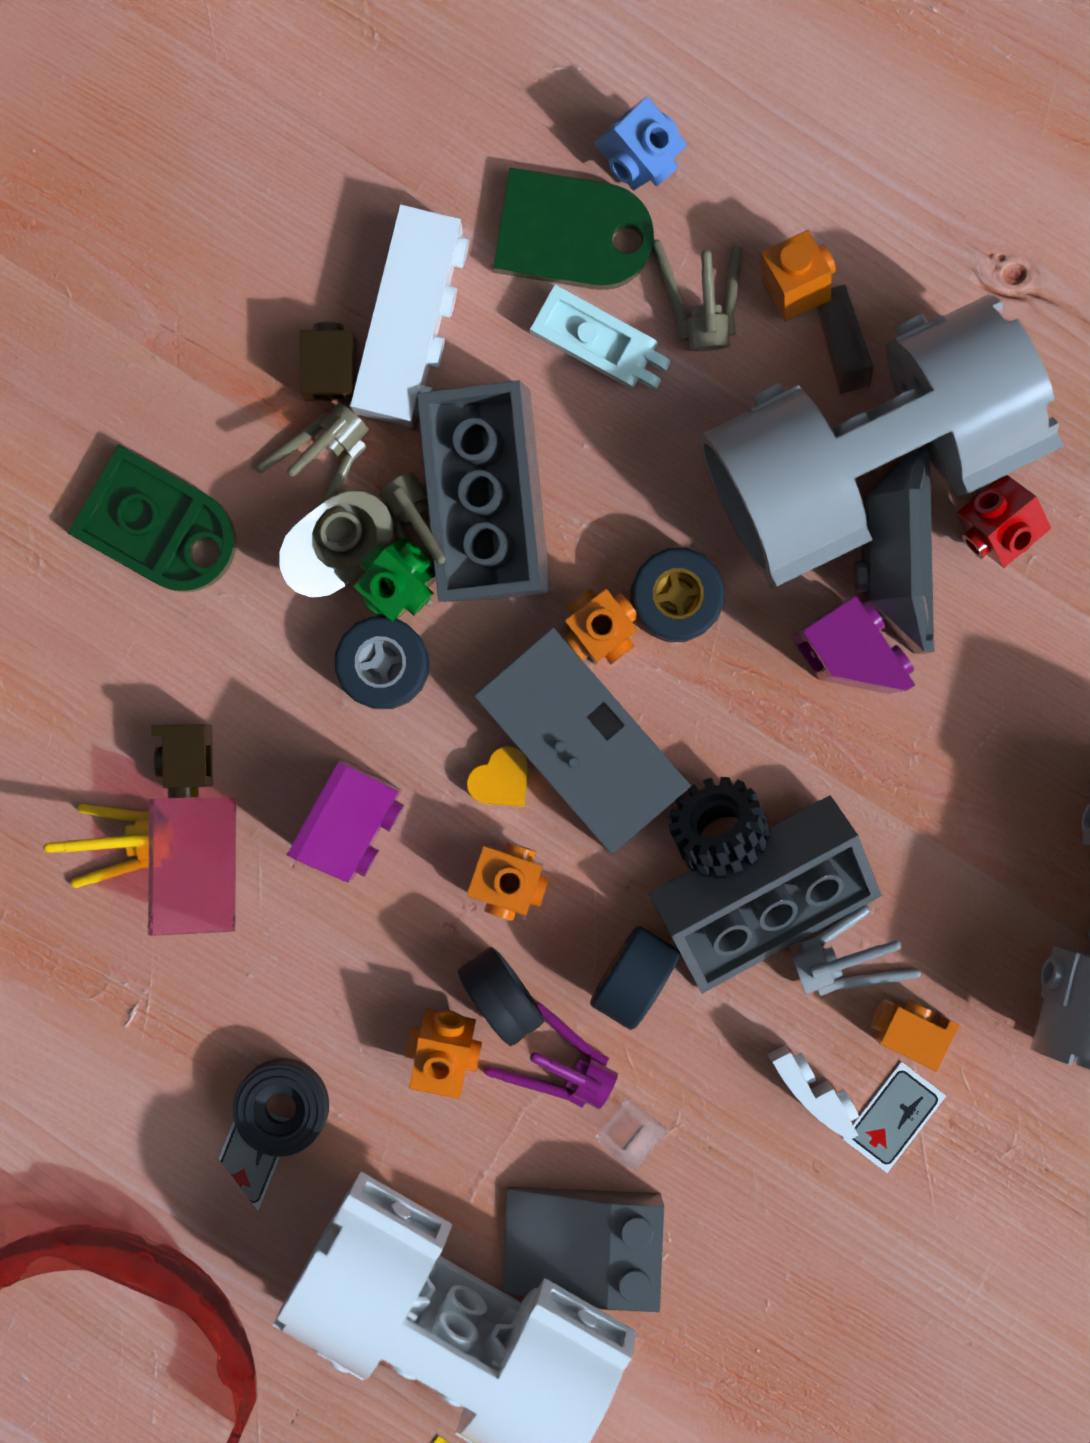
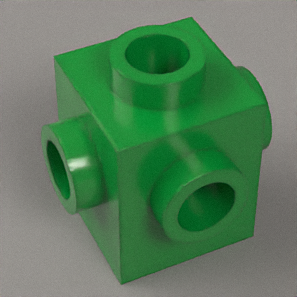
(396, 579)

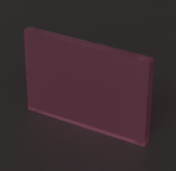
(191, 866)

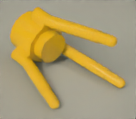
(135, 840)

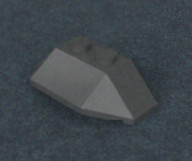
(898, 560)

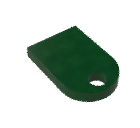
(565, 231)
(153, 523)

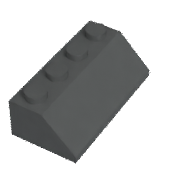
(484, 492)
(797, 886)

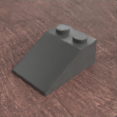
(588, 1243)

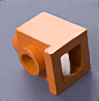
(913, 1033)

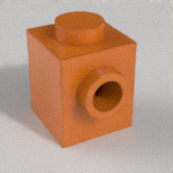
(797, 274)

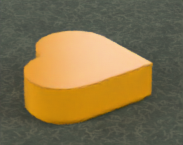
(501, 780)

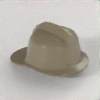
(332, 542)

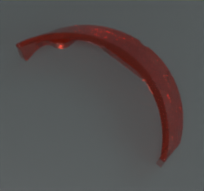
(155, 1272)

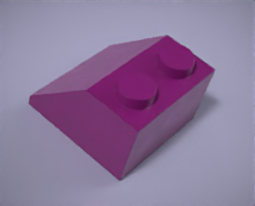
(346, 822)

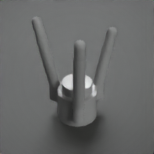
(820, 967)

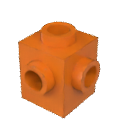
(586, 641)
(487, 883)
(442, 1052)

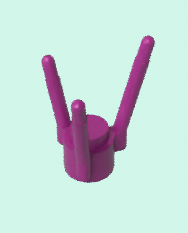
(586, 1080)

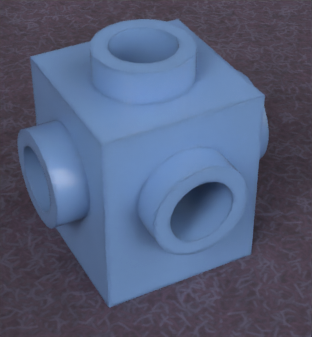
(642, 145)

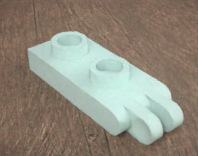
(598, 339)

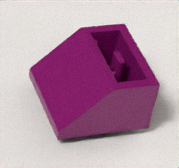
(851, 650)

